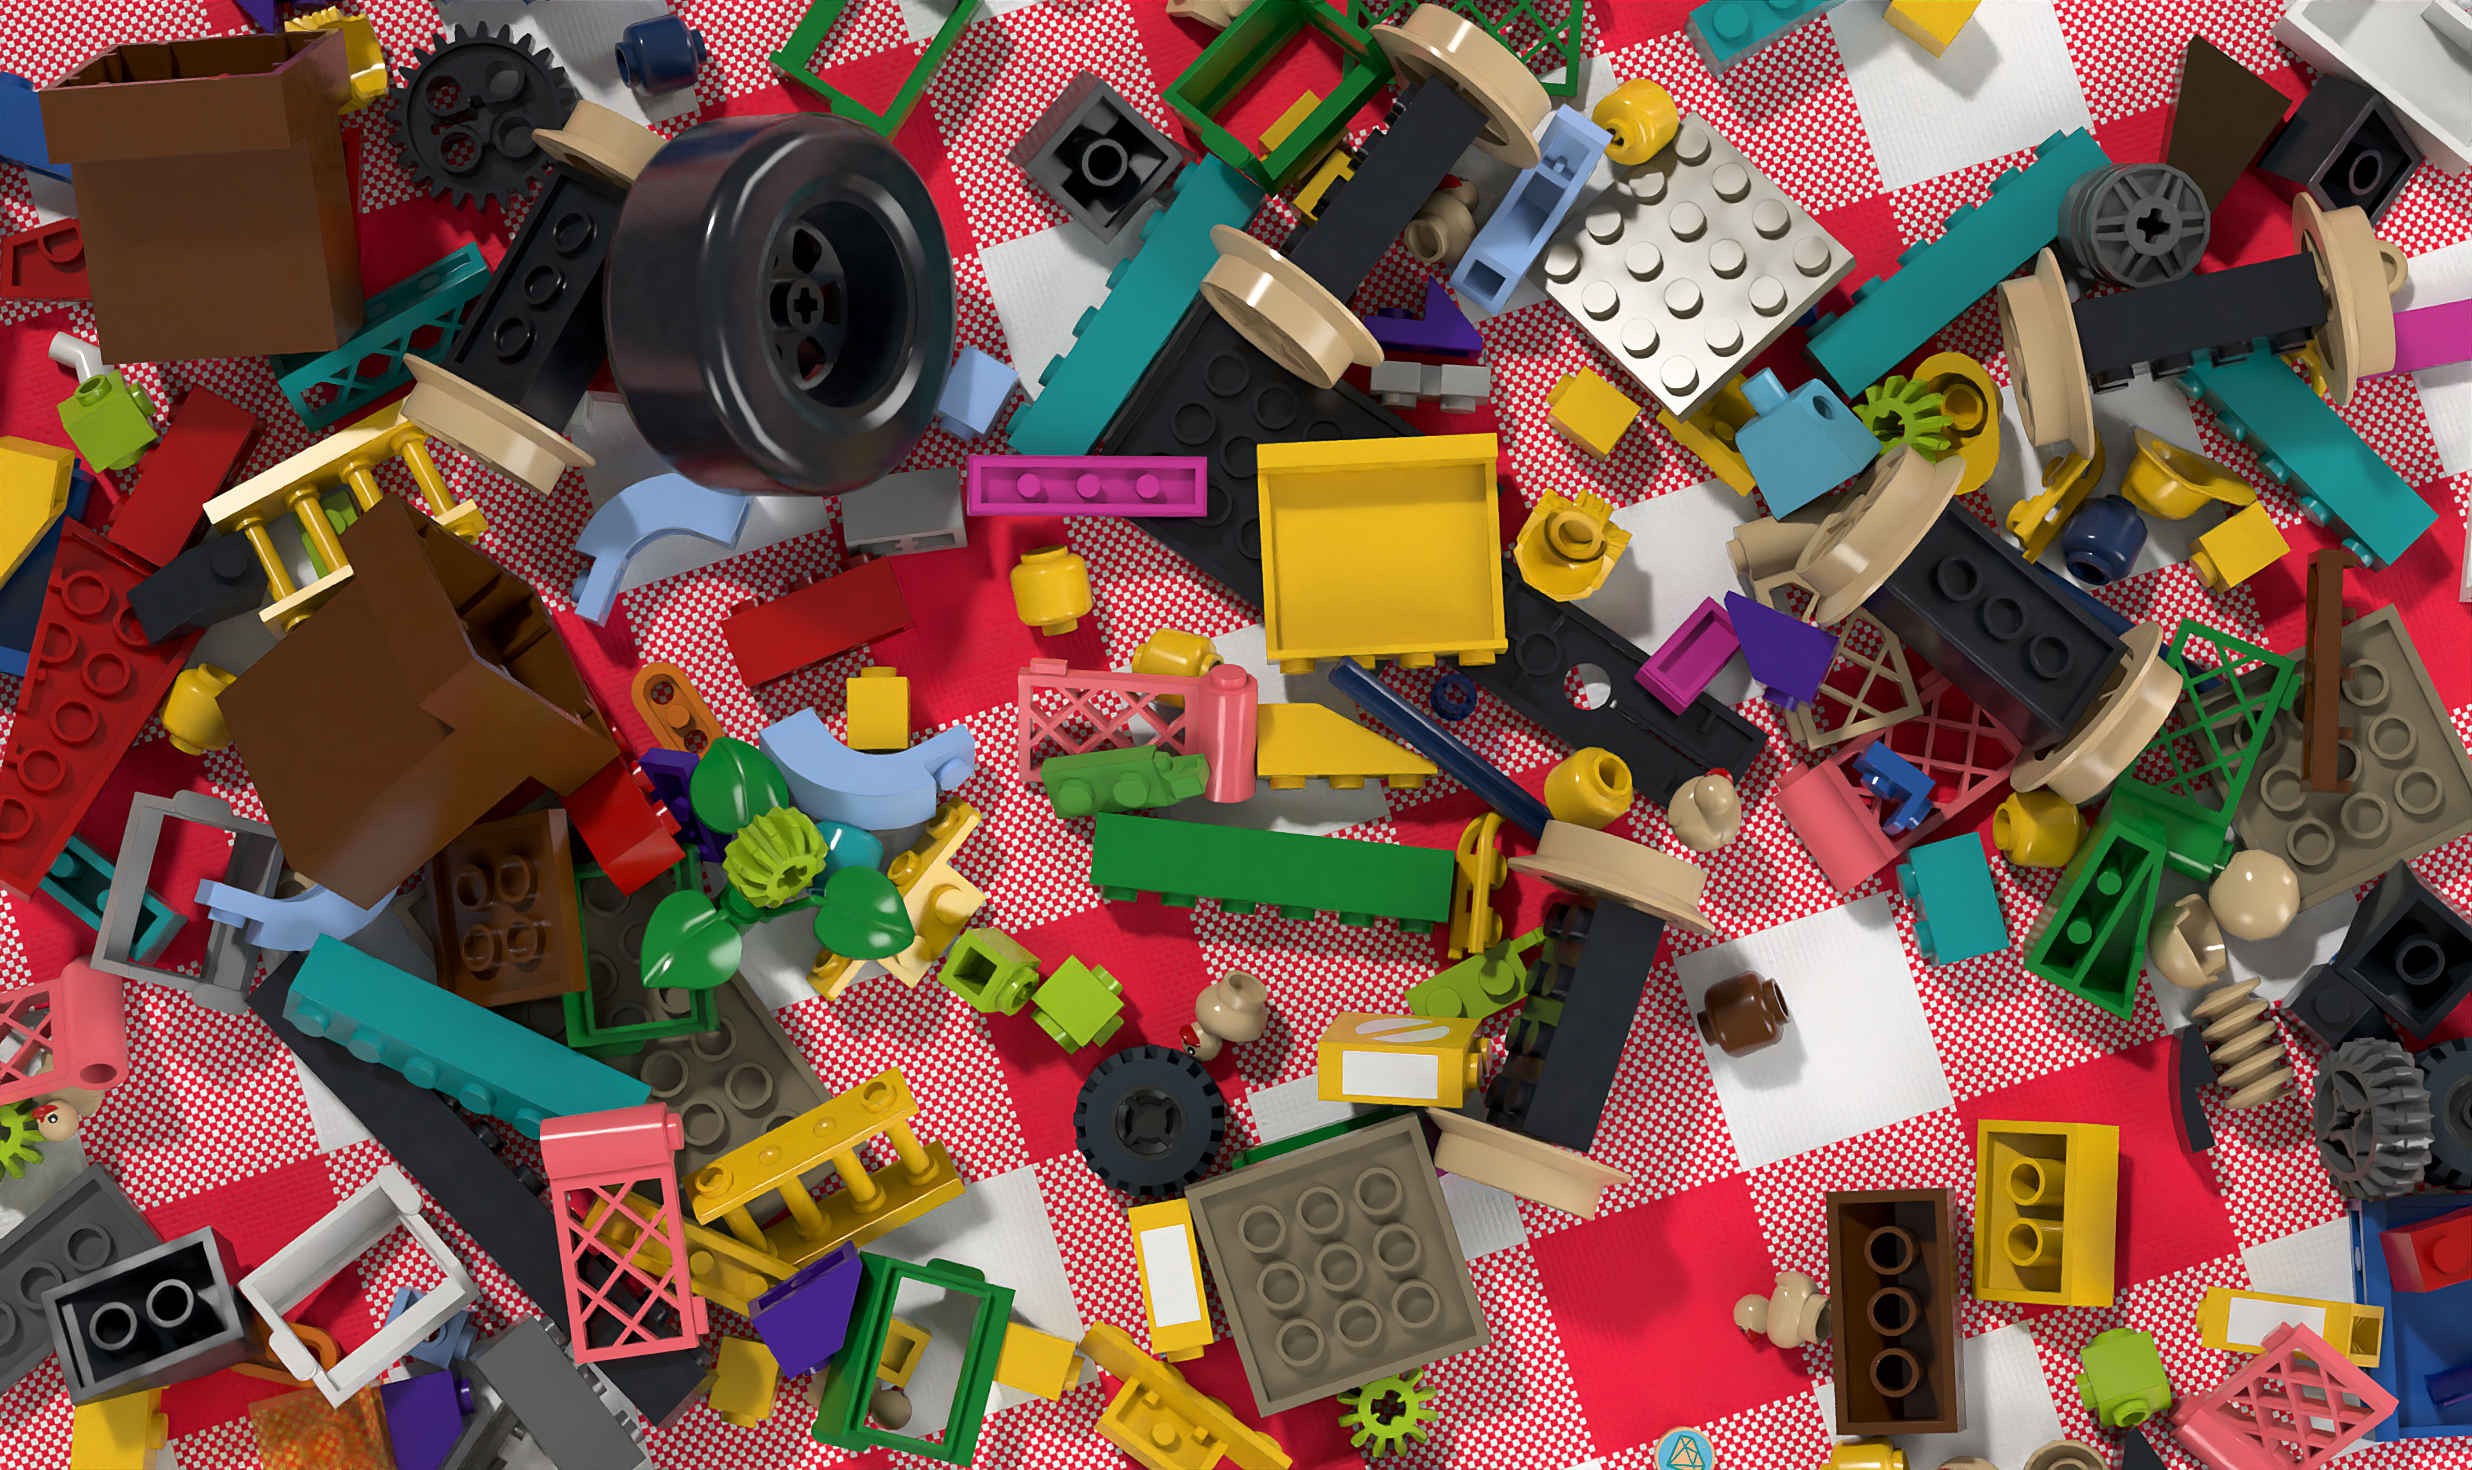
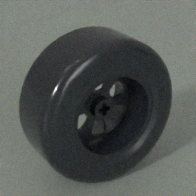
(780, 305)

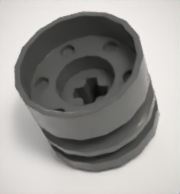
(2101, 224)

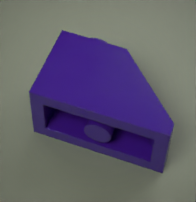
(1782, 652)
(809, 1312)
(428, 1418)

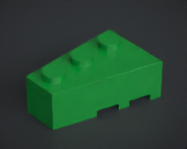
(2101, 910)

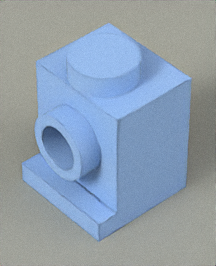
(455, 1336)

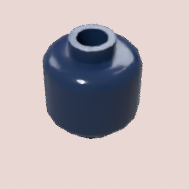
(660, 55)
(2103, 539)

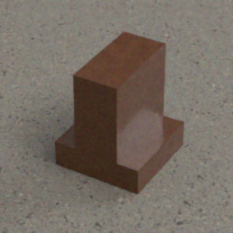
(212, 194)
(409, 707)

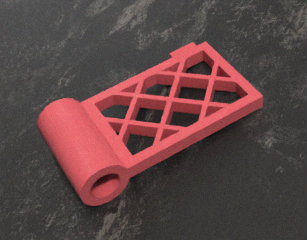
(1216, 718)
(1838, 823)
(84, 1028)
(610, 1150)
(2237, 1441)

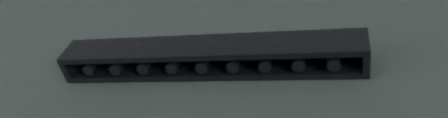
(494, 1204)

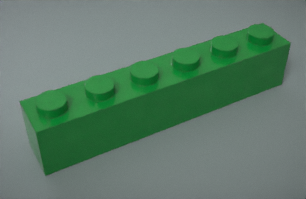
(1271, 870)

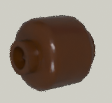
(1743, 1014)

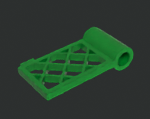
(2192, 830)

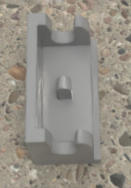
(906, 514)

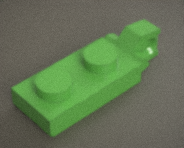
(1122, 780)

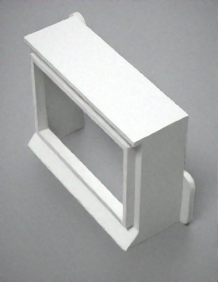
(331, 1247)

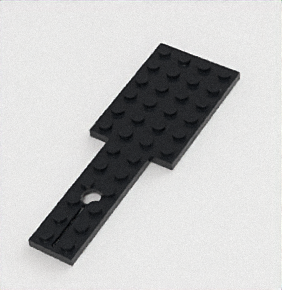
(1226, 396)

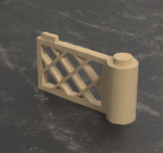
(1768, 557)

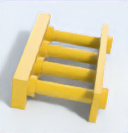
(297, 488)
(859, 1212)

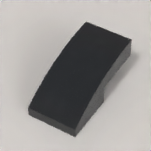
(2188, 1069)

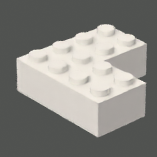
(2404, 51)

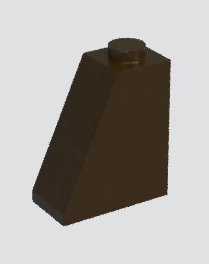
(2216, 118)

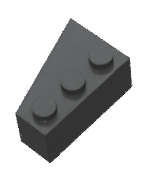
(556, 1399)

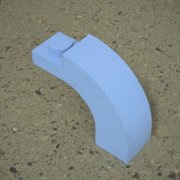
(1531, 211)
(640, 516)
(861, 787)
(287, 922)

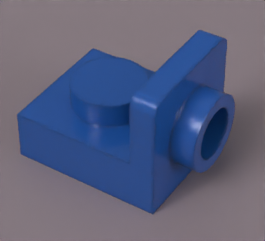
(1891, 776)

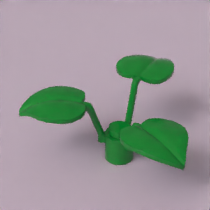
(699, 940)

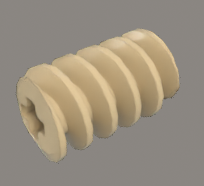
(2244, 1045)

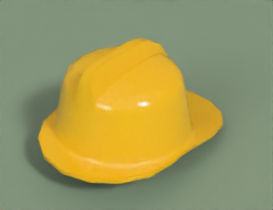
(1977, 410)
(2178, 482)

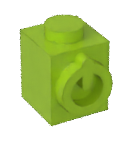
(110, 421)
(991, 971)
(1079, 1005)
(2123, 1378)

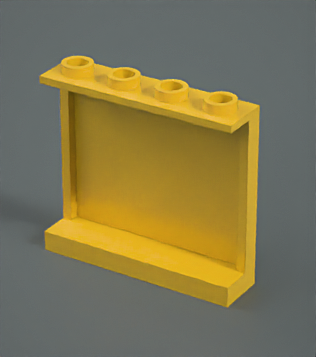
(1381, 551)

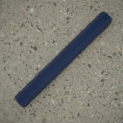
(1440, 746)

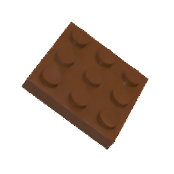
(507, 912)

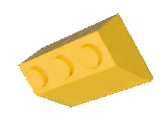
(2045, 1212)

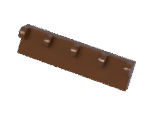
(2324, 672)

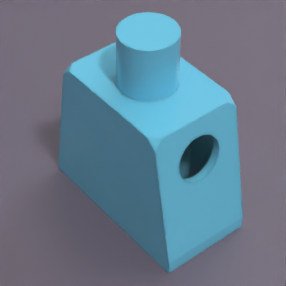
(1800, 441)

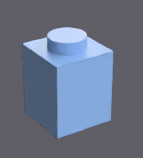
(976, 395)

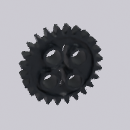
(472, 66)

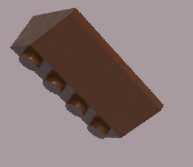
(1896, 1311)

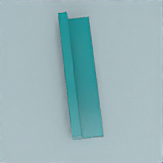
(390, 317)

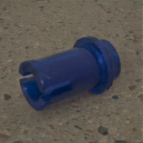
(1451, 711)
(2449, 1386)

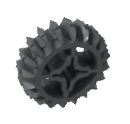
(2372, 1119)

